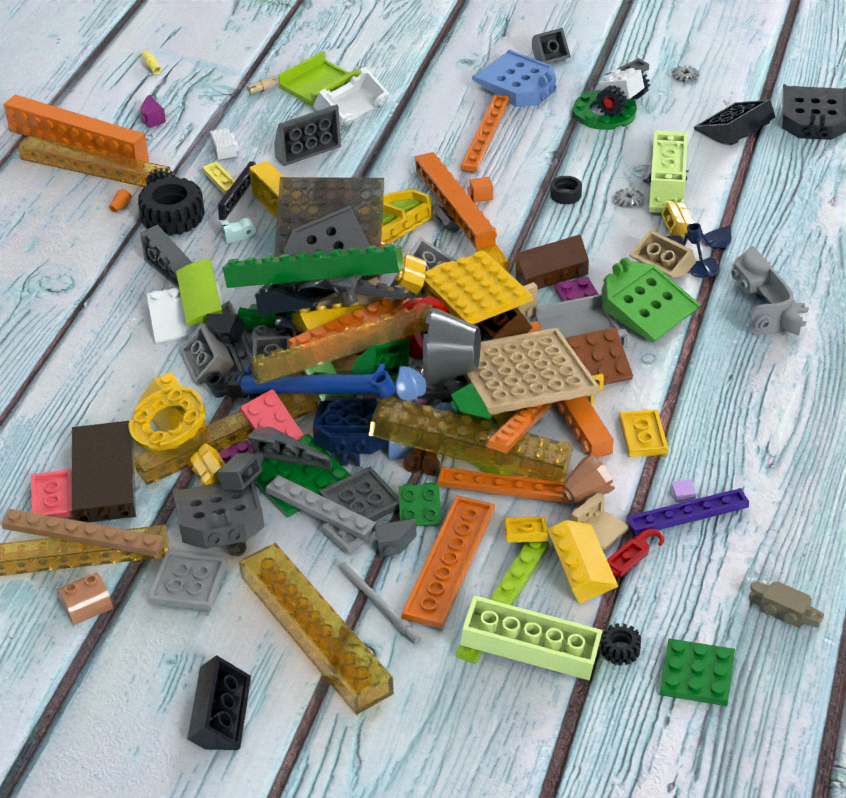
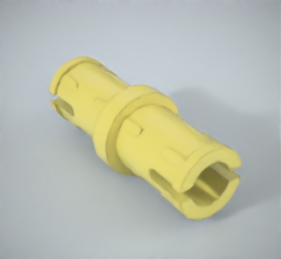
(151, 62)

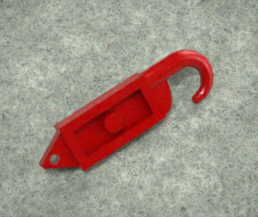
(632, 552)

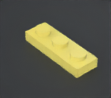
(218, 176)

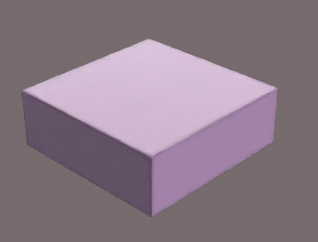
(683, 490)

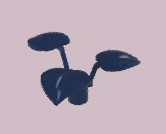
(716, 239)

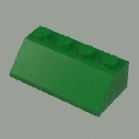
(391, 354)

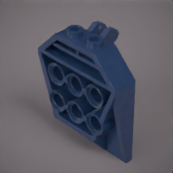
(345, 427)

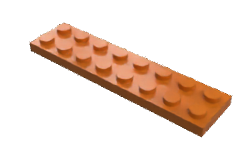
(371, 311)
(448, 562)

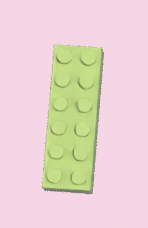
(531, 637)

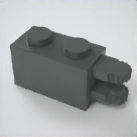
(240, 470)

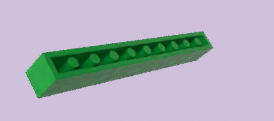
(313, 266)

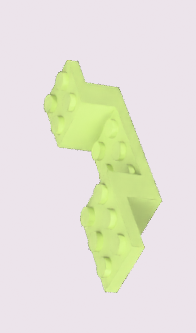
(668, 169)

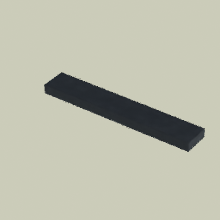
(235, 192)

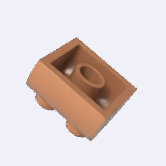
(85, 598)

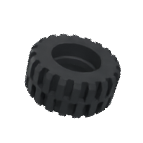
(172, 205)

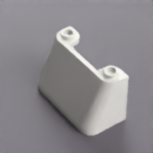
(354, 98)

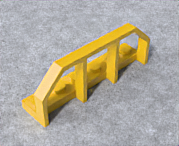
(406, 221)

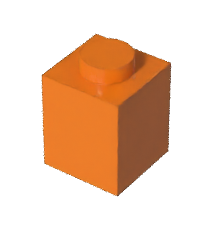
(480, 189)

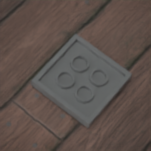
(363, 494)

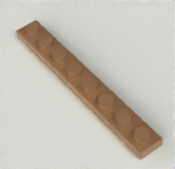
(83, 532)

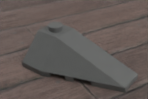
(282, 447)

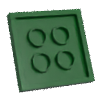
(697, 672)

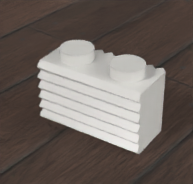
(224, 143)

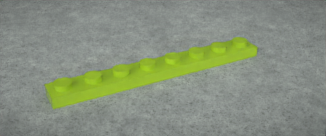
(511, 586)

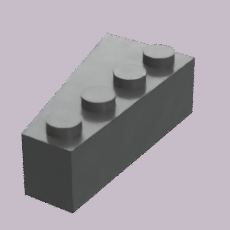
(163, 253)

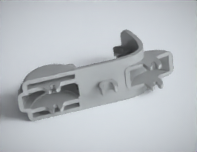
(759, 278)

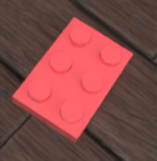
(270, 412)
(52, 493)

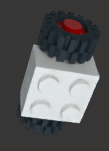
(618, 87)

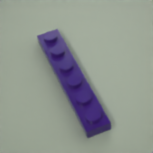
(688, 511)

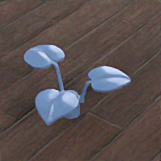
(408, 387)

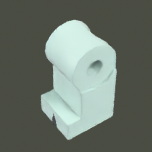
(238, 230)

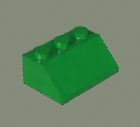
(468, 403)

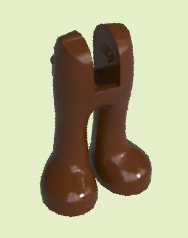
(430, 462)

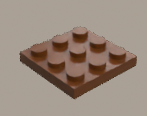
(602, 354)

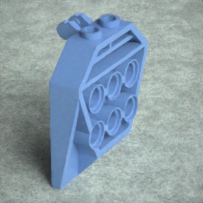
(519, 77)

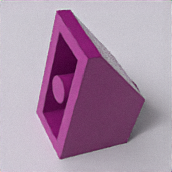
(152, 112)

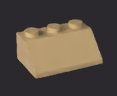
(664, 253)

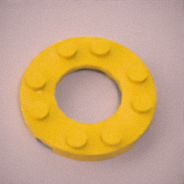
(152, 404)

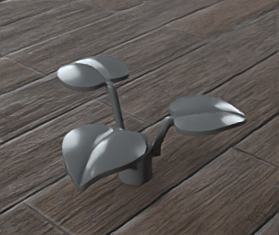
(346, 285)

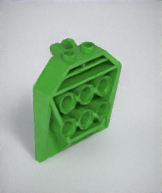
(645, 299)

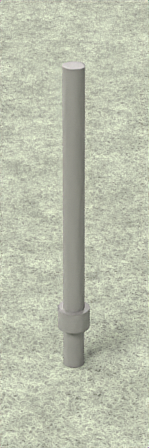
(402, 625)

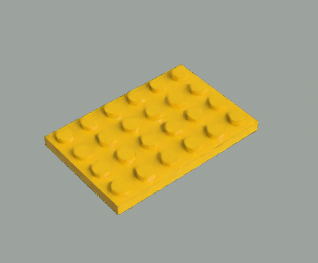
(476, 288)

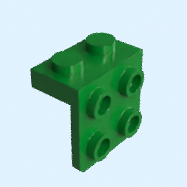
(252, 318)
(420, 503)

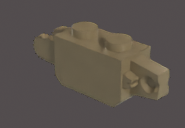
(785, 604)

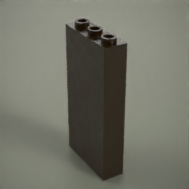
(103, 472)

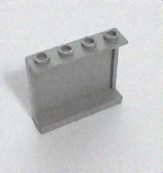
(578, 317)

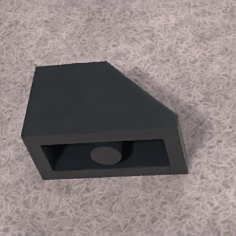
(227, 327)

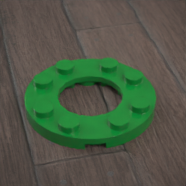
(601, 122)

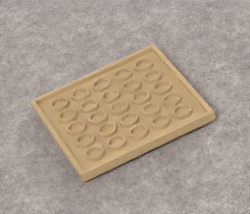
(529, 372)

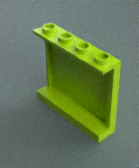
(312, 76)

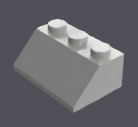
(205, 354)

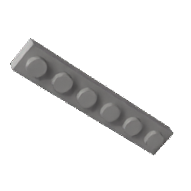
(321, 507)

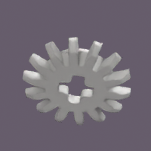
(692, 73)
(637, 197)

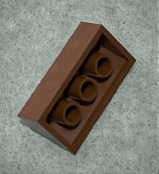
(552, 262)

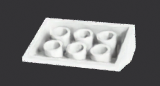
(169, 317)

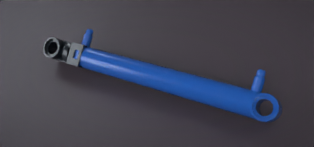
(243, 383)

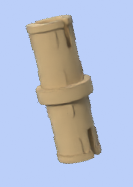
(262, 85)

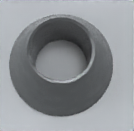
(449, 347)

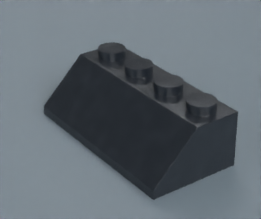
(219, 706)

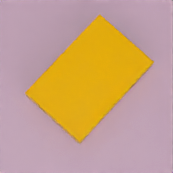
(643, 433)

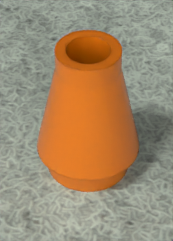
(120, 200)

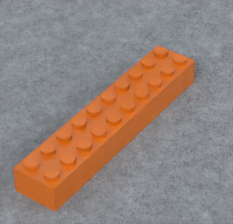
(67, 127)

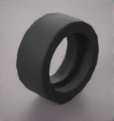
(566, 197)

